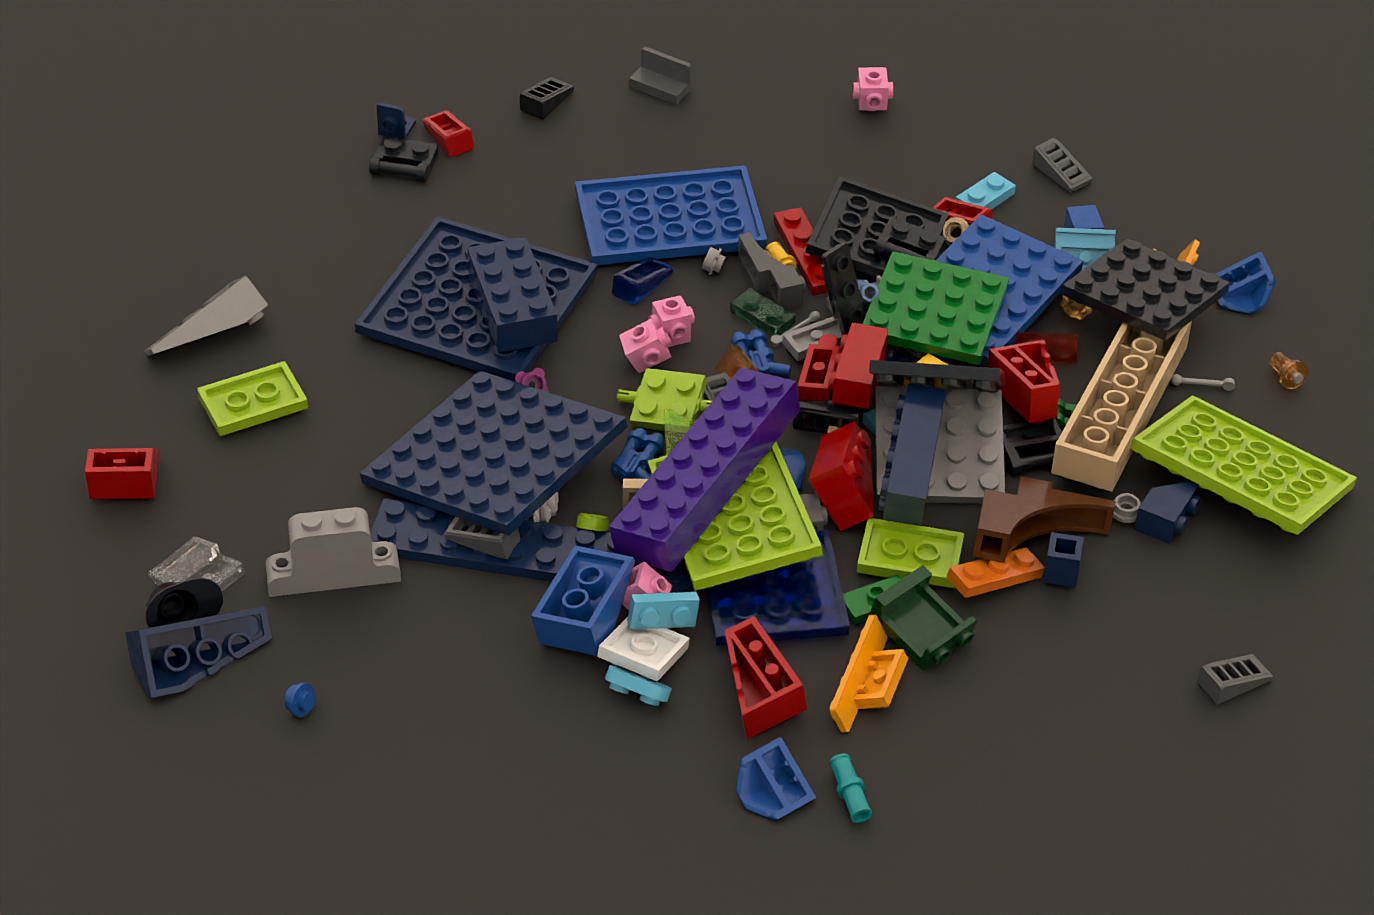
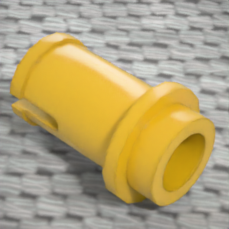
(780, 254)

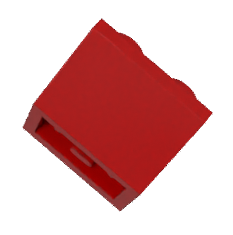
(122, 473)

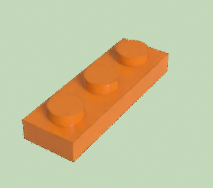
(989, 575)

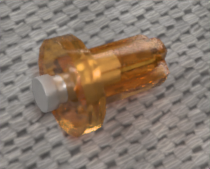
(1292, 372)

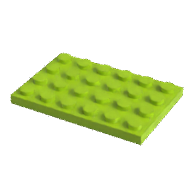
(1244, 464)
(755, 530)

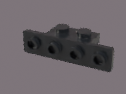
(842, 287)

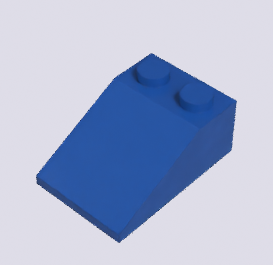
(583, 600)

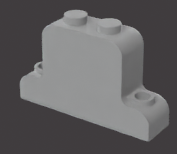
(331, 553)

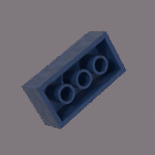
(512, 294)
(911, 454)

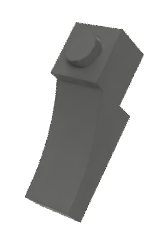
(769, 274)

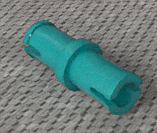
(850, 788)

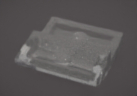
(198, 560)

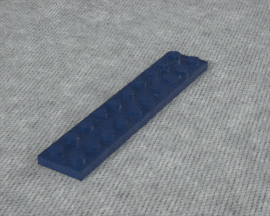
(539, 554)

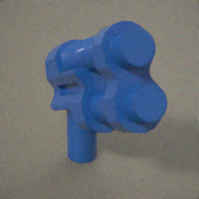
(762, 356)
(635, 464)

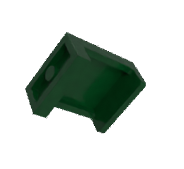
(921, 620)

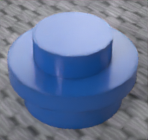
(300, 699)

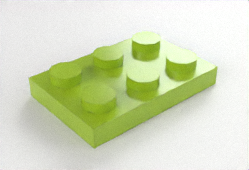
(252, 398)
(901, 548)

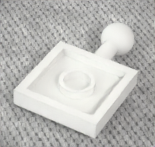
(643, 650)

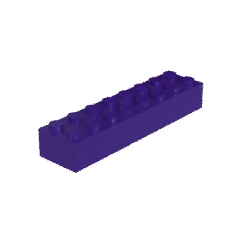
(705, 469)

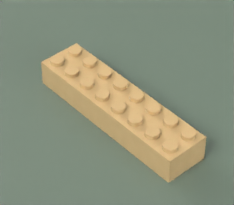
(1117, 406)

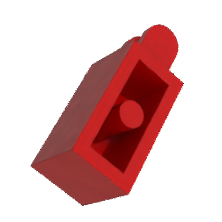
(817, 368)

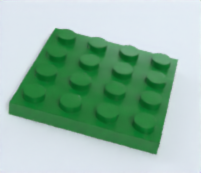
(937, 307)

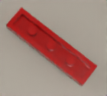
(796, 233)

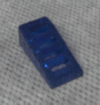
(637, 281)

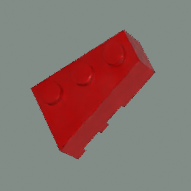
(851, 379)
(1030, 379)
(844, 475)
(763, 678)

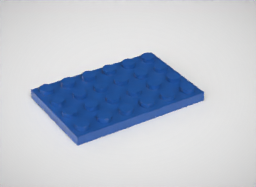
(668, 214)
(1033, 270)

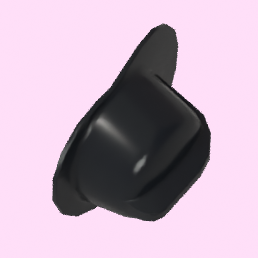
(183, 601)

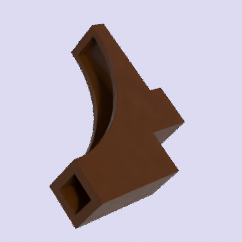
(1033, 512)

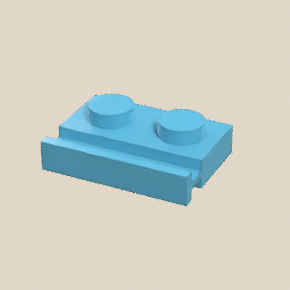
(1085, 243)

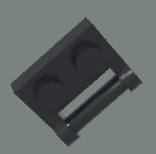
(404, 158)
(909, 239)
(1028, 438)

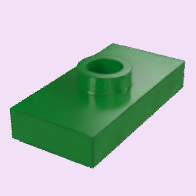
(860, 601)

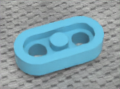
(625, 680)

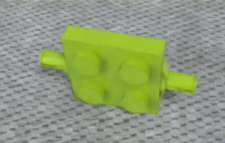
(665, 390)

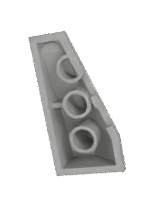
(228, 308)

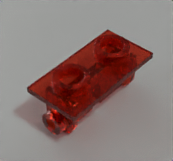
(1060, 346)

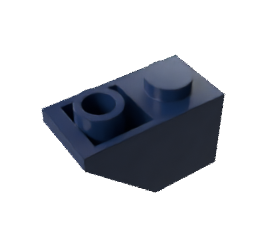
(1167, 510)
(1063, 559)

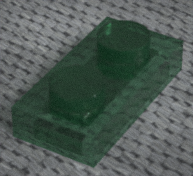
(762, 312)

